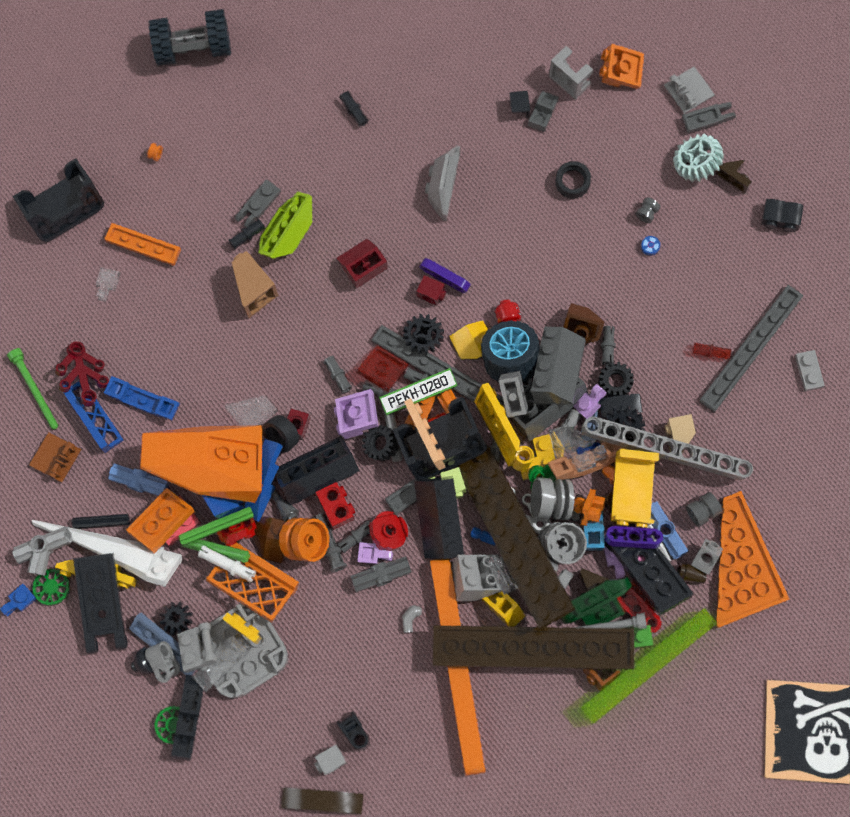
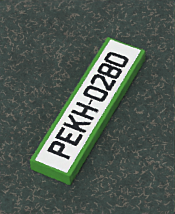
(418, 391)

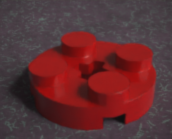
(237, 532)
(381, 538)

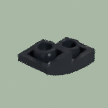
(631, 400)

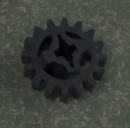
(422, 341)
(622, 415)

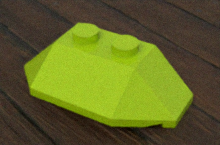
(287, 227)

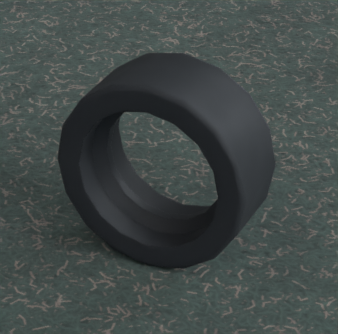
(573, 166)
(286, 428)

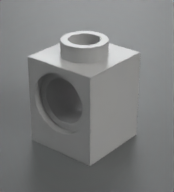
(704, 562)
(330, 760)

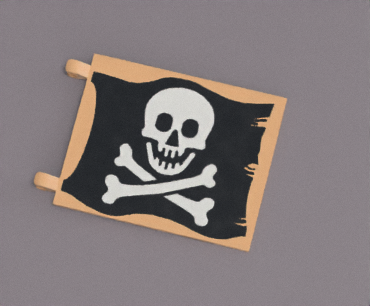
(807, 731)

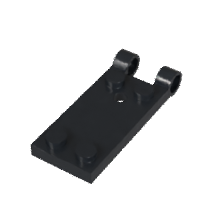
(653, 576)
(99, 591)

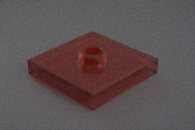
(382, 368)

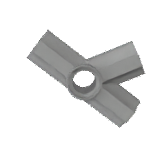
(39, 557)

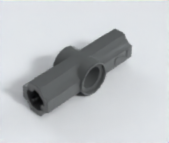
(381, 574)

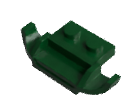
(599, 603)

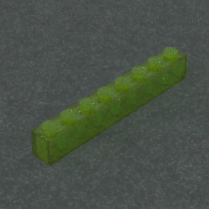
(648, 666)

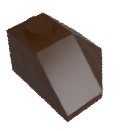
(584, 323)
(267, 538)

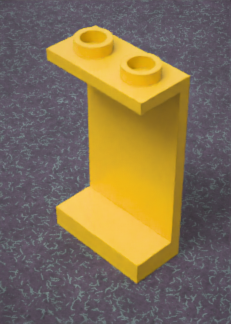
(633, 487)

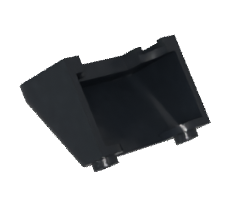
(62, 204)
(456, 437)

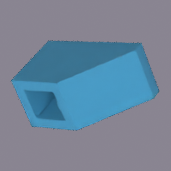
(594, 534)

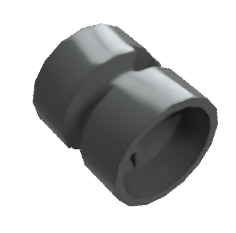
(703, 509)

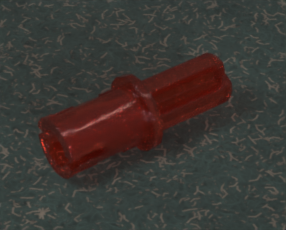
(711, 351)

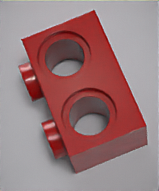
(332, 507)

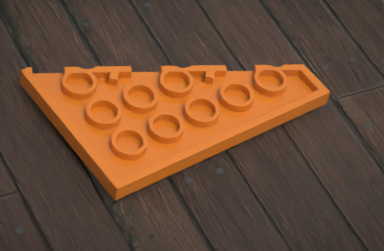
(746, 571)

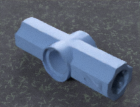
(137, 480)
(671, 541)

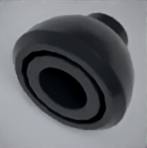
(140, 663)

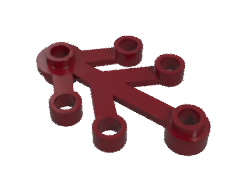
(82, 372)

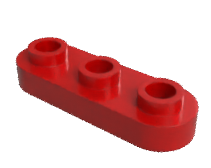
(634, 599)

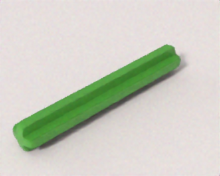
(216, 526)
(229, 552)

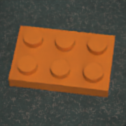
(160, 520)

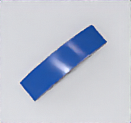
(141, 399)

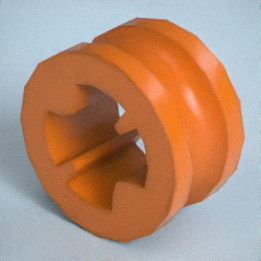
(155, 152)

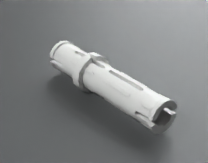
(233, 567)

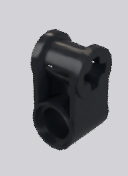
(354, 730)

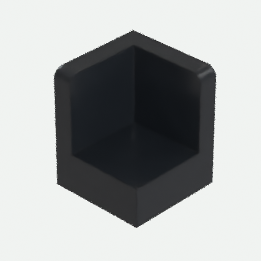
(519, 102)

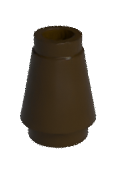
(691, 574)

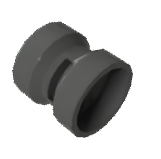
(648, 209)

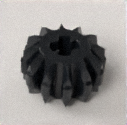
(180, 611)

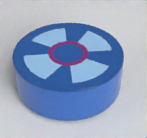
(650, 245)

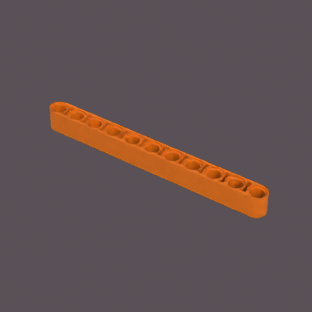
(458, 676)

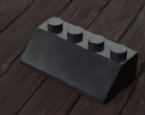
(316, 470)
(439, 518)

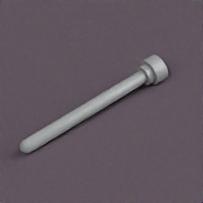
(638, 621)

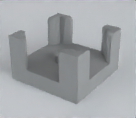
(566, 78)

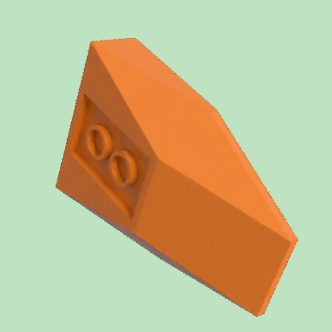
(207, 459)

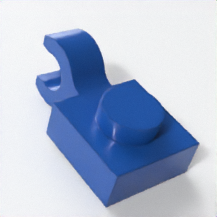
(20, 599)

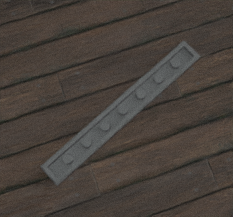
(751, 348)
(427, 363)

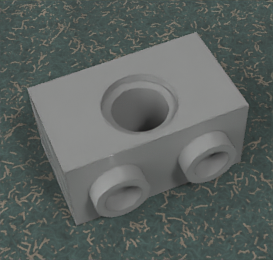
(513, 394)

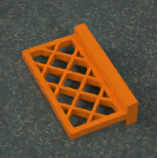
(265, 571)

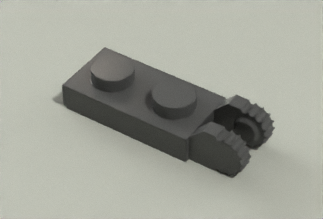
(707, 117)
(258, 202)

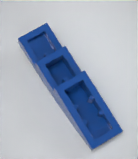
(270, 453)

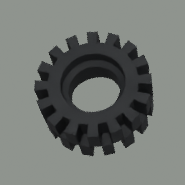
(623, 372)
(370, 441)

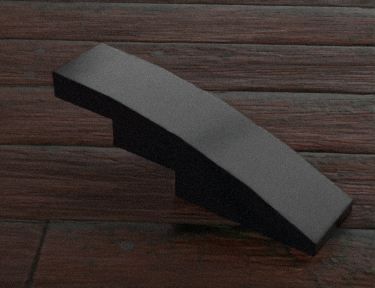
(187, 720)

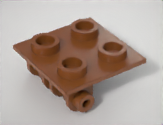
(55, 457)

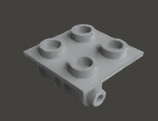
(689, 89)

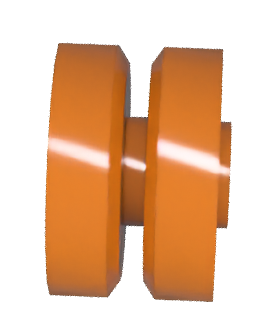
(304, 539)

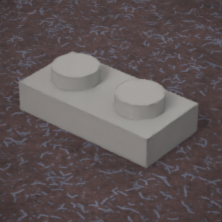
(809, 370)

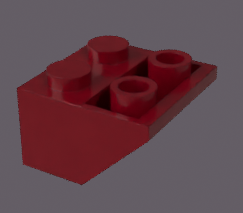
(362, 262)

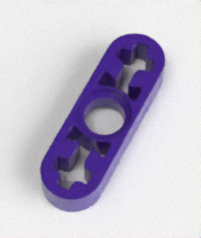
(445, 275)
(627, 542)

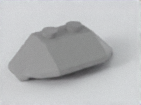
(442, 181)

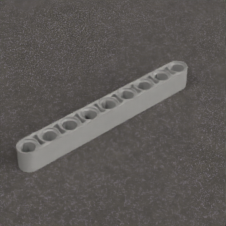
(676, 448)

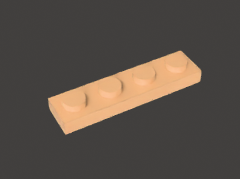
(428, 439)

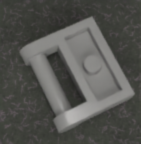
(191, 648)

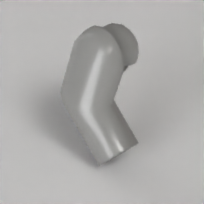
(407, 618)

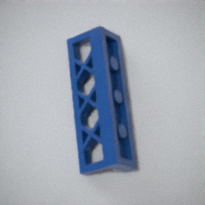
(90, 423)

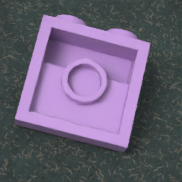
(355, 413)

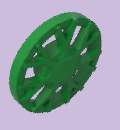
(51, 587)
(170, 724)

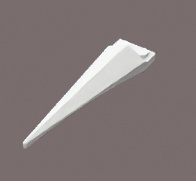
(128, 554)

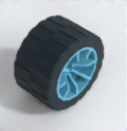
(509, 349)

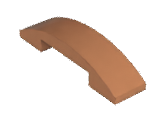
(565, 469)

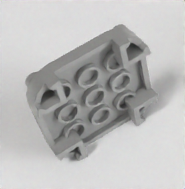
(259, 664)

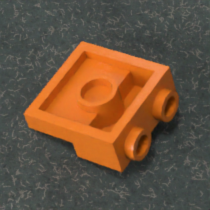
(621, 66)

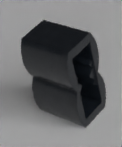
(782, 215)

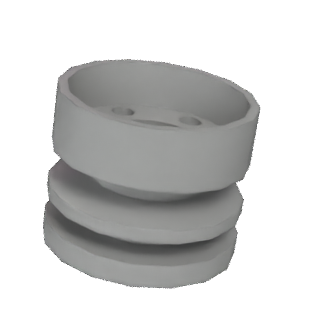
(552, 499)
(571, 538)

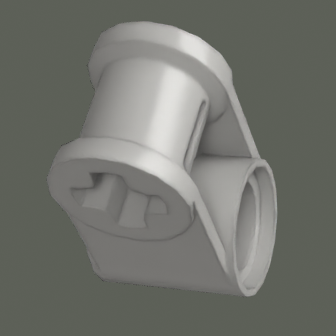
(162, 659)

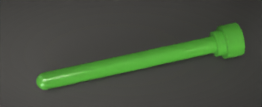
(16, 357)

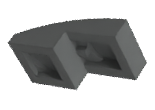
(543, 111)

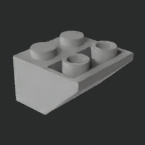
(473, 578)

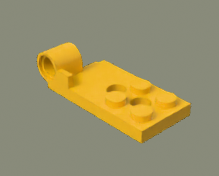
(501, 429)

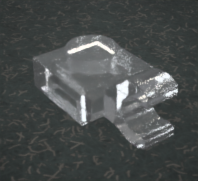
(106, 281)
(588, 458)

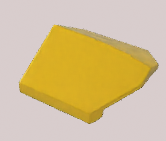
(468, 340)

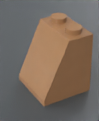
(253, 284)

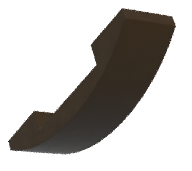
(322, 800)

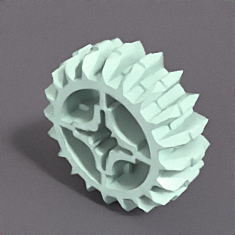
(695, 152)

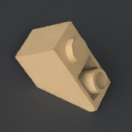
(680, 429)

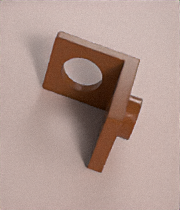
(595, 680)

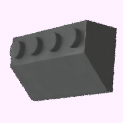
(558, 366)
(543, 415)

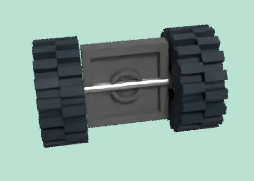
(166, 43)

